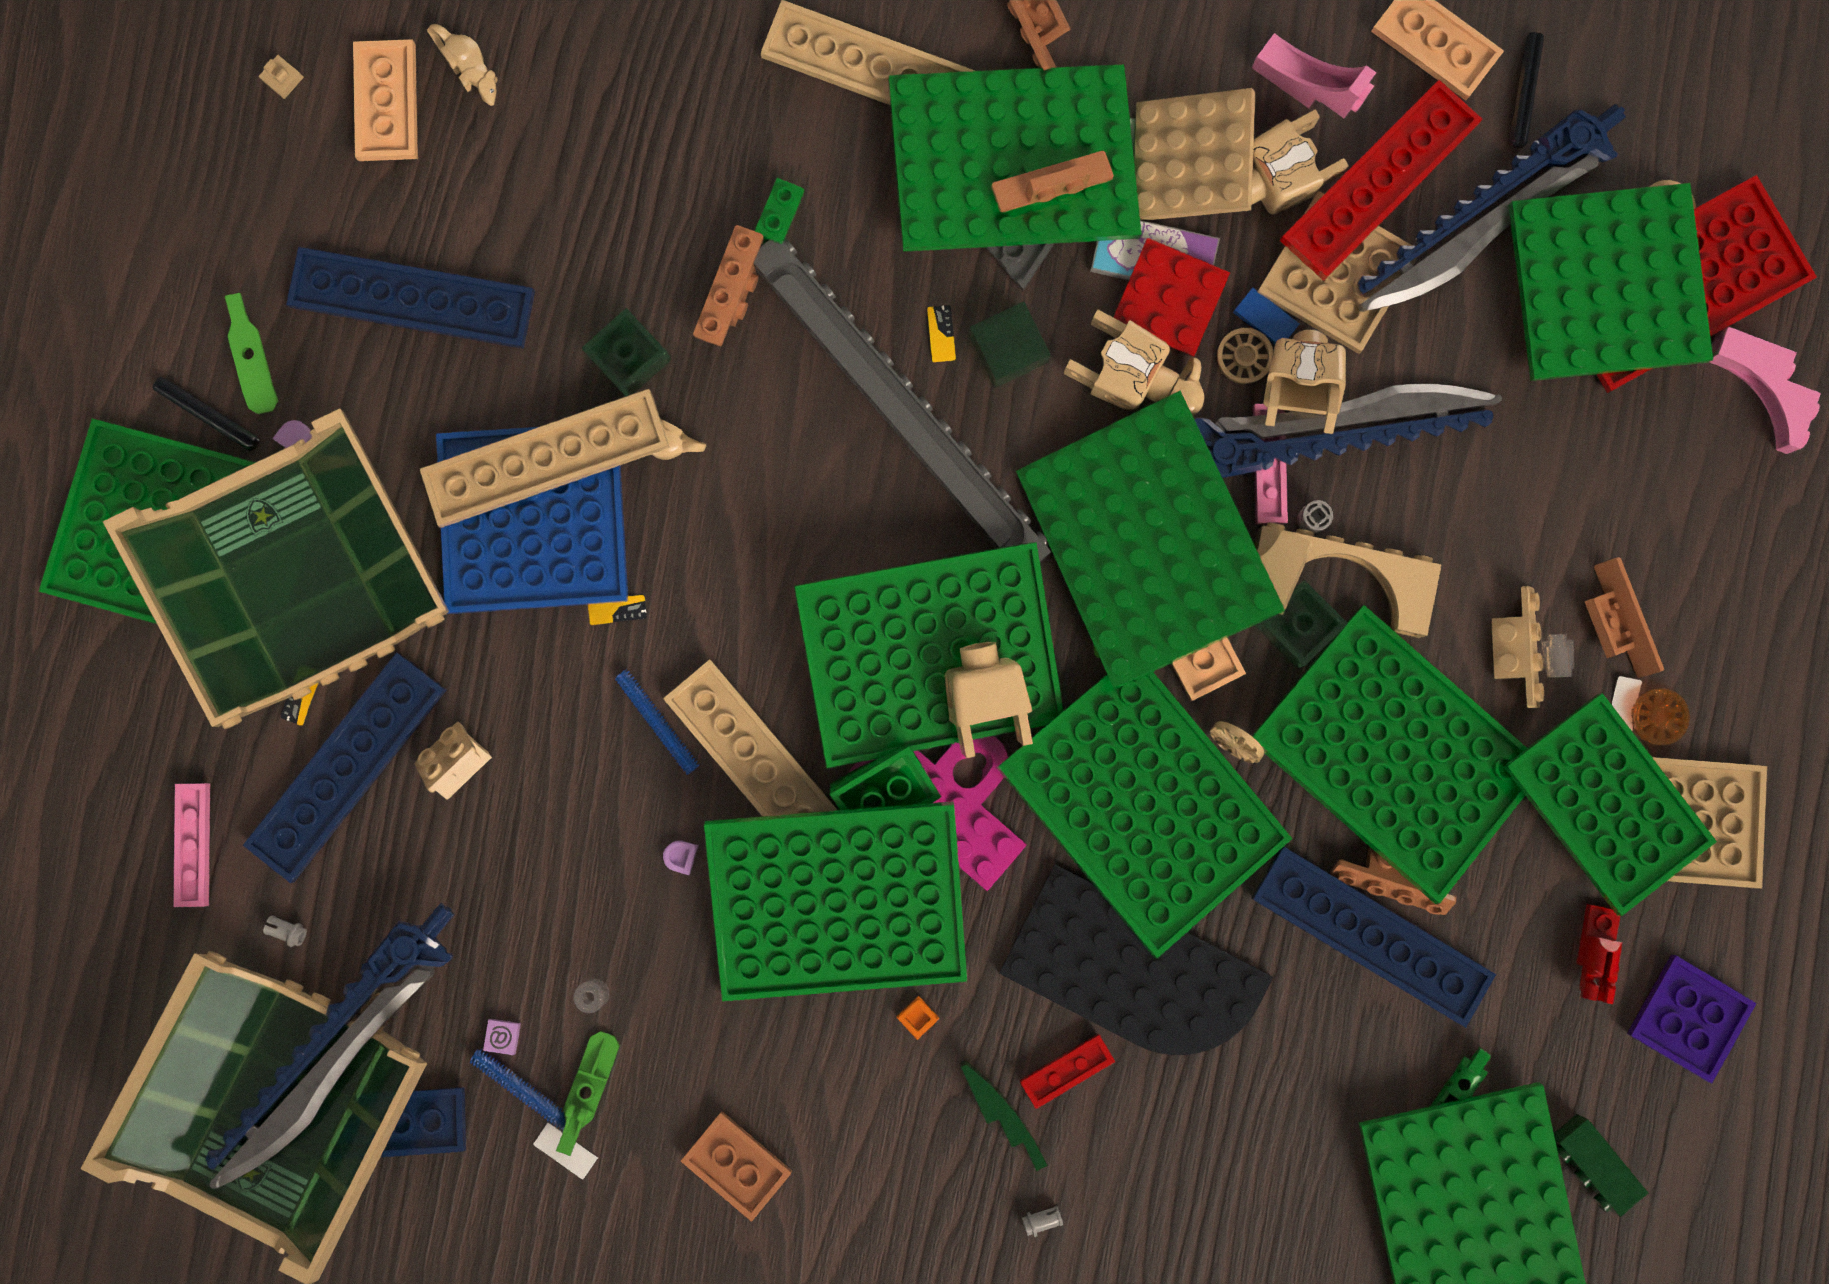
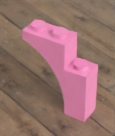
(1313, 79)
(1767, 372)

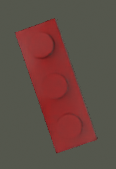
(1067, 1071)

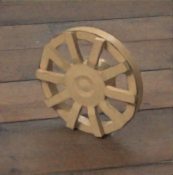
(1244, 355)

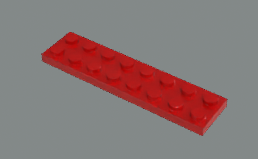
(1380, 180)

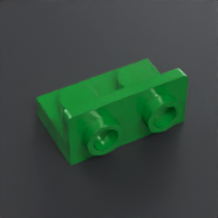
(779, 211)

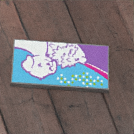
(1119, 257)

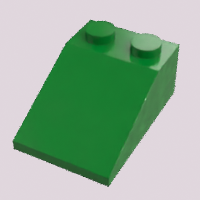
(885, 782)

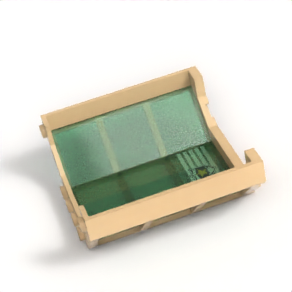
(279, 574)
(206, 1065)

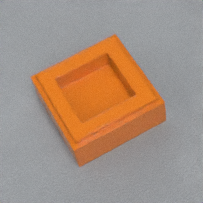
(917, 1017)

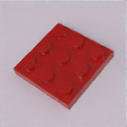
(1171, 295)

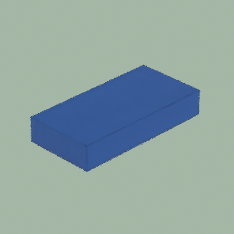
(1265, 316)

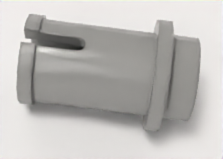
(286, 931)
(1042, 1221)

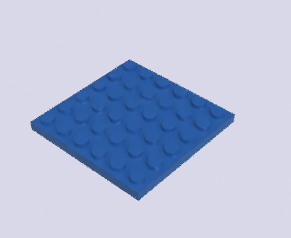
(538, 550)

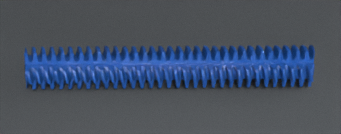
(656, 722)
(519, 1089)

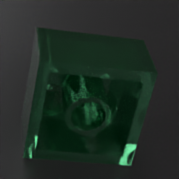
(1009, 344)
(626, 353)
(1304, 627)

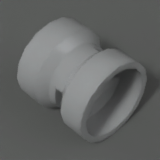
(1310, 520)

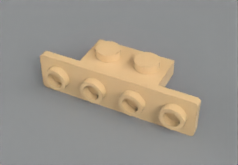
(1516, 647)

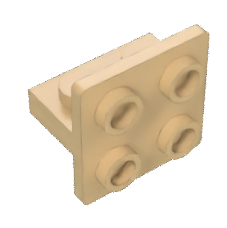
(451, 761)

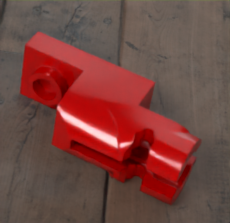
(1599, 954)

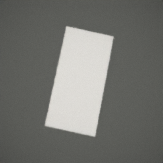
(580, 1159)

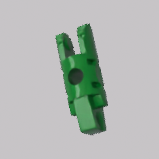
(1467, 1069)

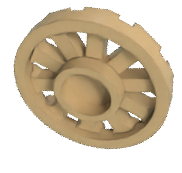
(1237, 741)

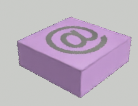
(502, 1036)

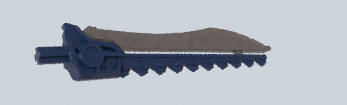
(1571, 138)
(1248, 453)
(390, 962)

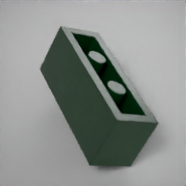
(1598, 1166)

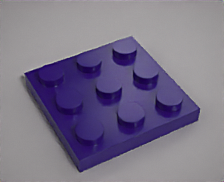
(1691, 1018)

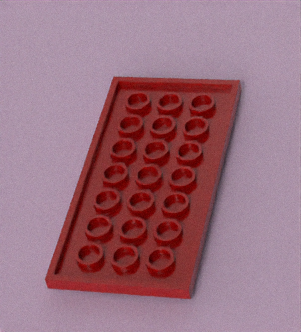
(1744, 260)

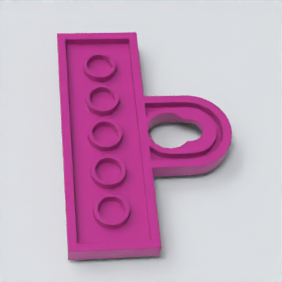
(982, 840)

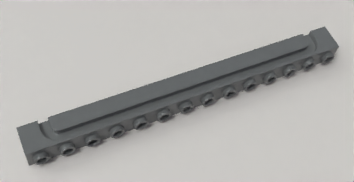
(894, 399)

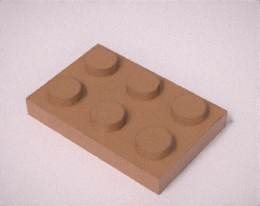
(736, 1166)

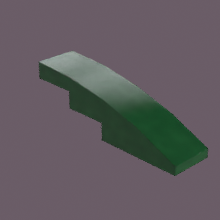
(995, 1107)

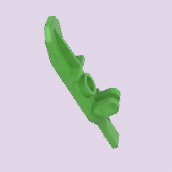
(252, 372)
(593, 1074)

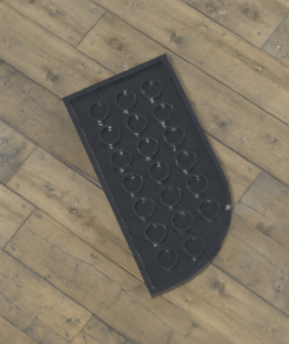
(1095, 966)

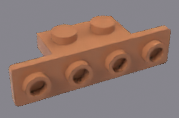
(1041, 24)
(1052, 181)
(730, 287)
(1621, 621)
(1382, 879)

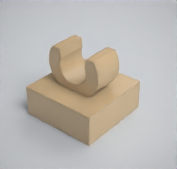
(280, 76)

